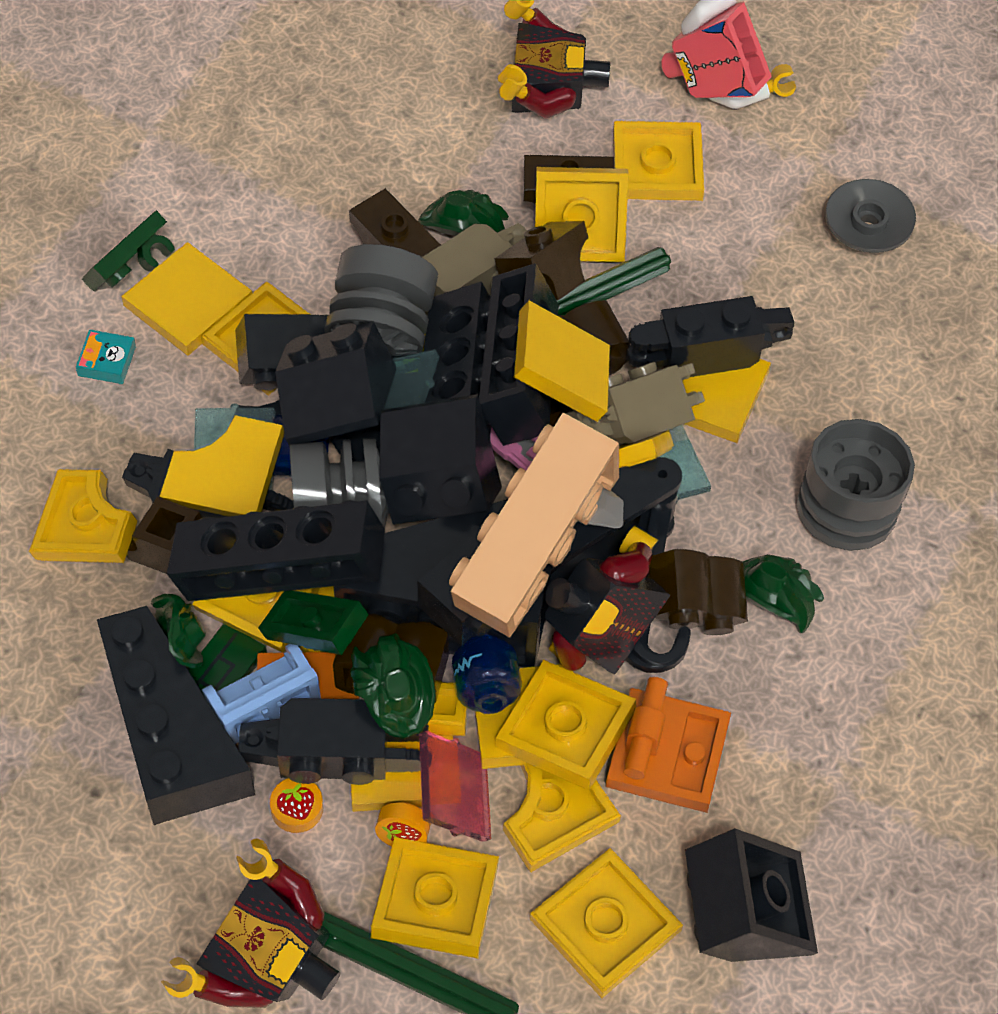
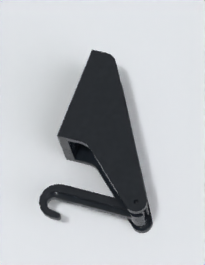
(410, 552)

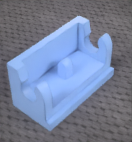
(264, 691)

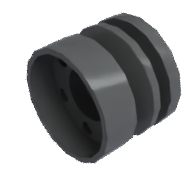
(385, 288)
(326, 483)
(855, 484)

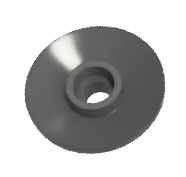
(874, 202)

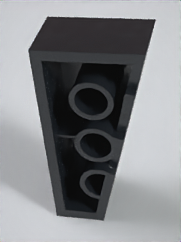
(174, 734)

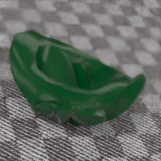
(461, 210)
(782, 589)
(181, 628)
(395, 685)

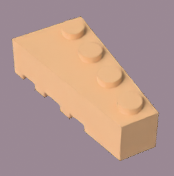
(535, 523)

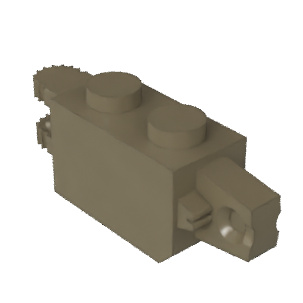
(471, 256)
(645, 404)

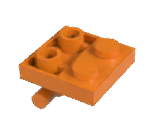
(669, 749)

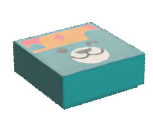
(106, 356)

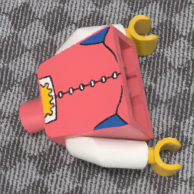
(724, 57)

